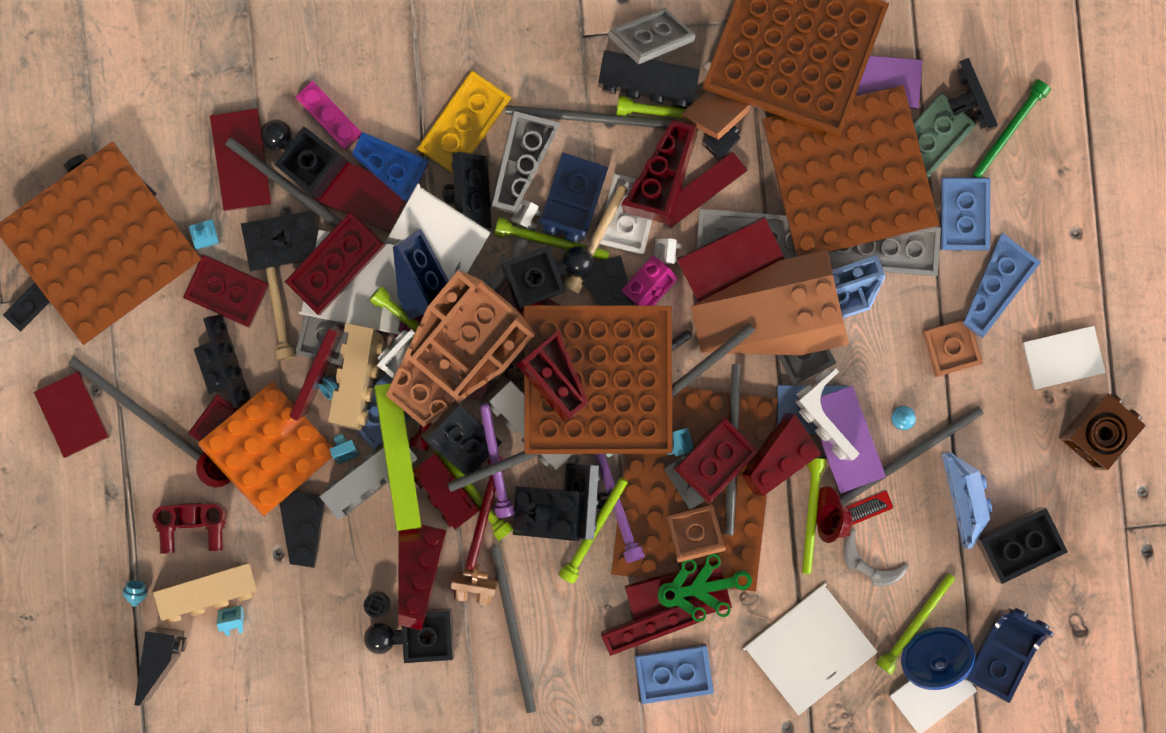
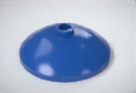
(938, 649)

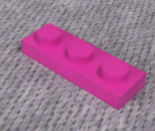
(329, 115)

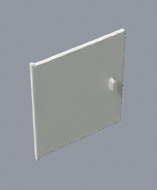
(449, 233)
(353, 303)
(808, 647)

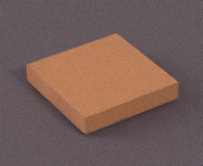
(715, 114)
(952, 348)
(695, 533)

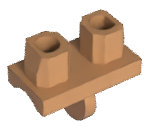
(474, 582)

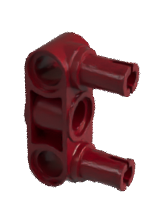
(190, 516)

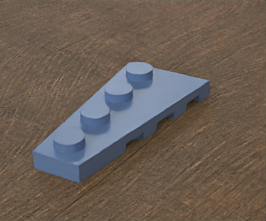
(1002, 280)

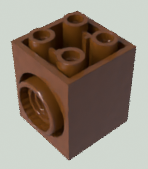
(1118, 430)

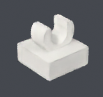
(525, 213)
(666, 249)

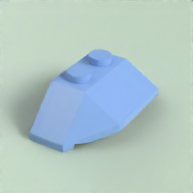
(858, 285)
(968, 498)

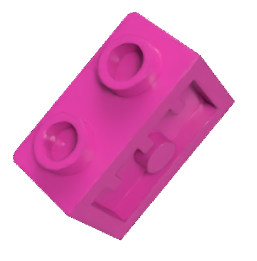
(649, 283)

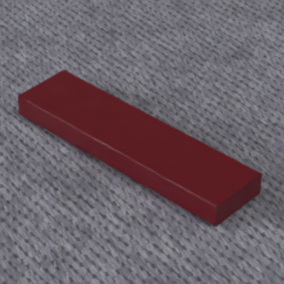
(707, 186)
(647, 628)

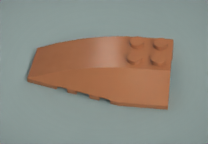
(786, 303)
(457, 348)

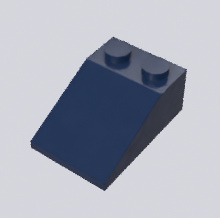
(417, 274)

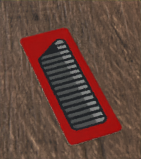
(870, 507)

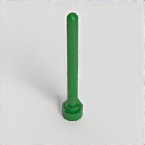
(1038, 91)

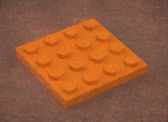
(266, 449)

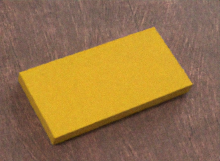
(464, 120)

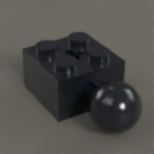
(299, 153)
(576, 262)
(380, 638)

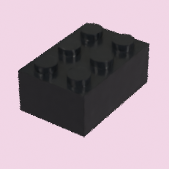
(1021, 545)

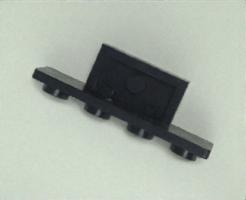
(220, 364)

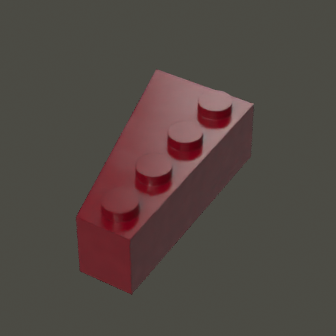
(660, 183)
(417, 569)

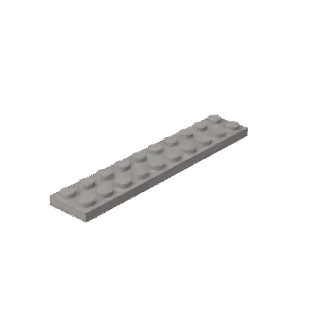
(904, 254)

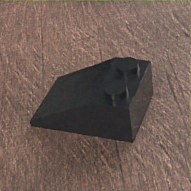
(159, 654)

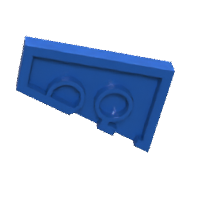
(391, 164)

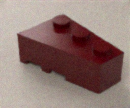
(554, 376)
(781, 456)
(455, 505)

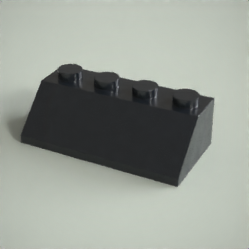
(649, 79)

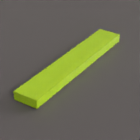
(397, 461)

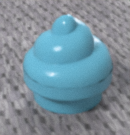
(328, 385)
(903, 418)
(135, 592)

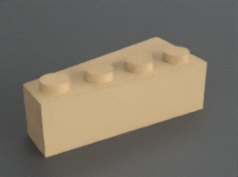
(356, 377)
(204, 592)

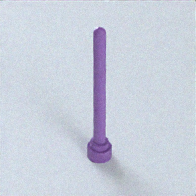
(503, 506)
(632, 549)

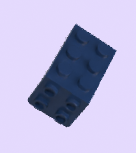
(573, 198)
(1007, 652)

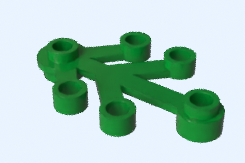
(700, 588)

